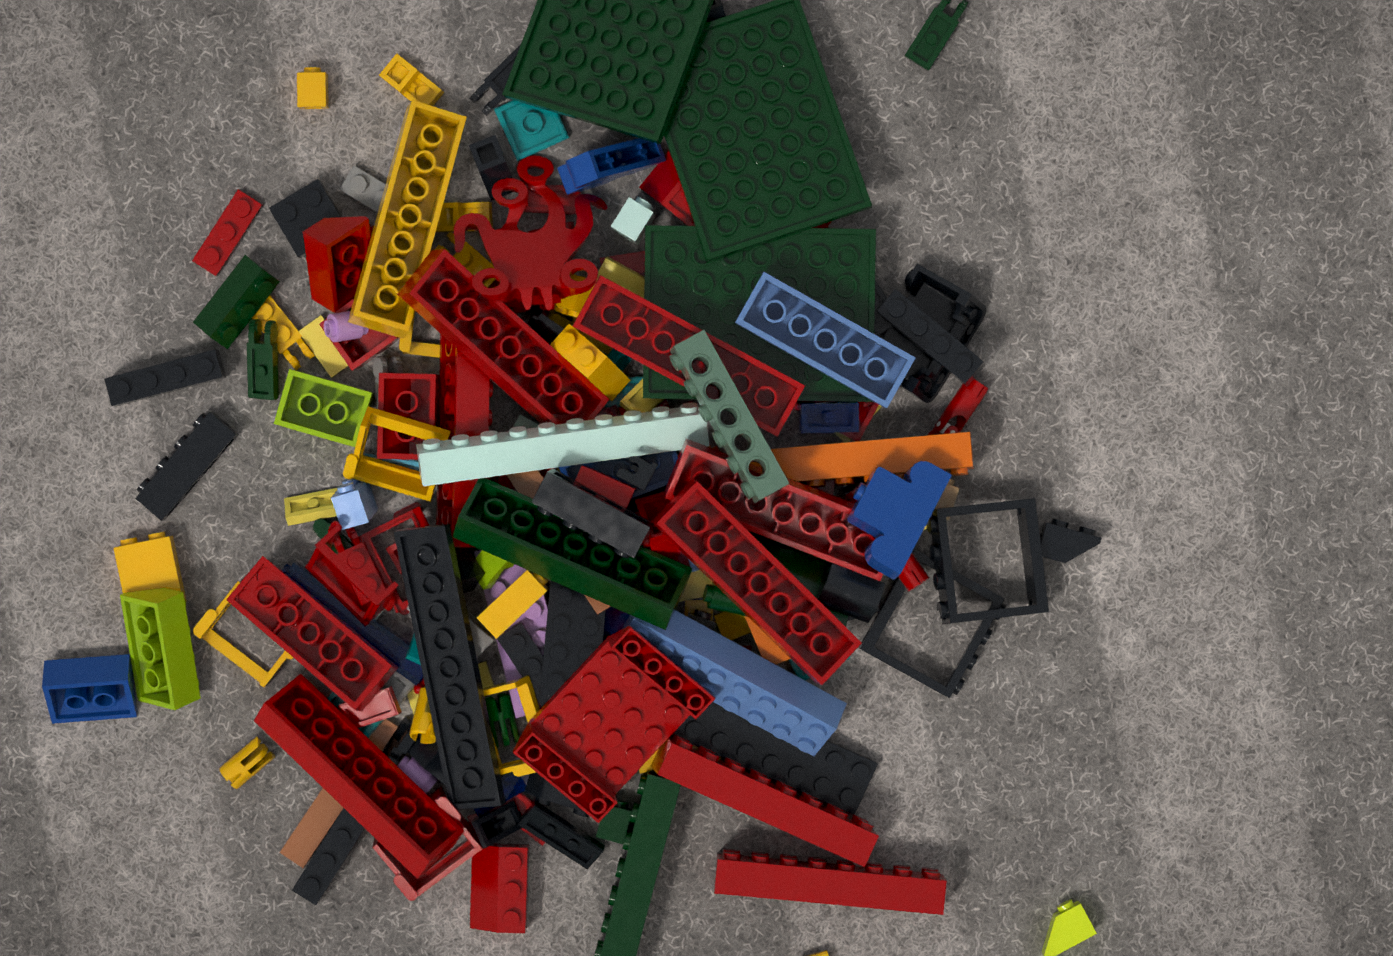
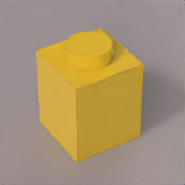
(312, 89)

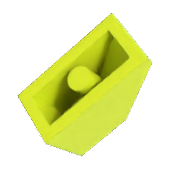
(1067, 928)

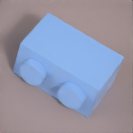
(354, 503)

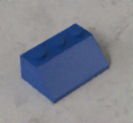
(89, 688)

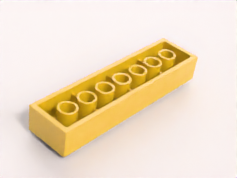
(407, 216)

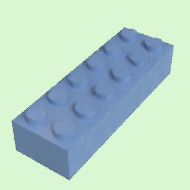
(825, 340)

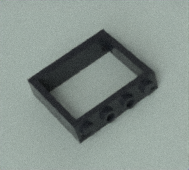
(1031, 555)
(968, 658)

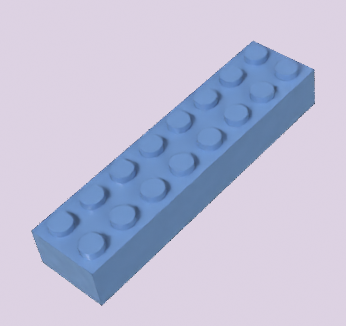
(747, 682)

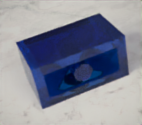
(828, 417)

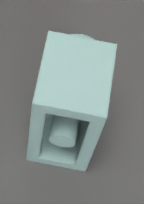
(633, 218)

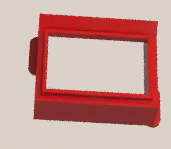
(412, 511)
(336, 575)
(414, 887)

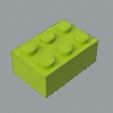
(322, 407)

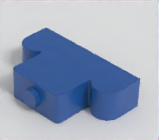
(608, 164)
(896, 512)

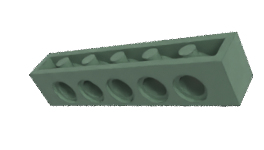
(700, 348)

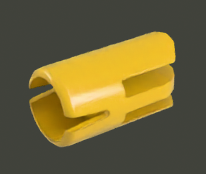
(422, 720)
(246, 763)

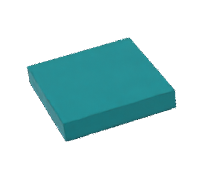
(530, 128)

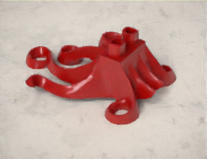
(537, 264)

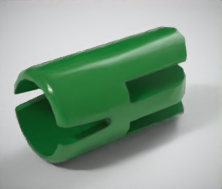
(505, 711)

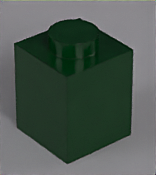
(615, 823)

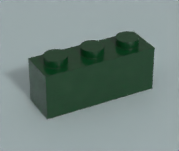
(236, 302)

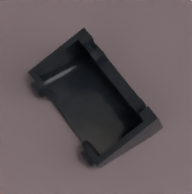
(949, 307)

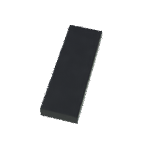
(561, 835)

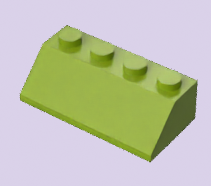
(160, 647)

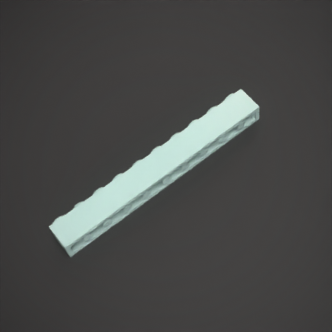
(560, 444)

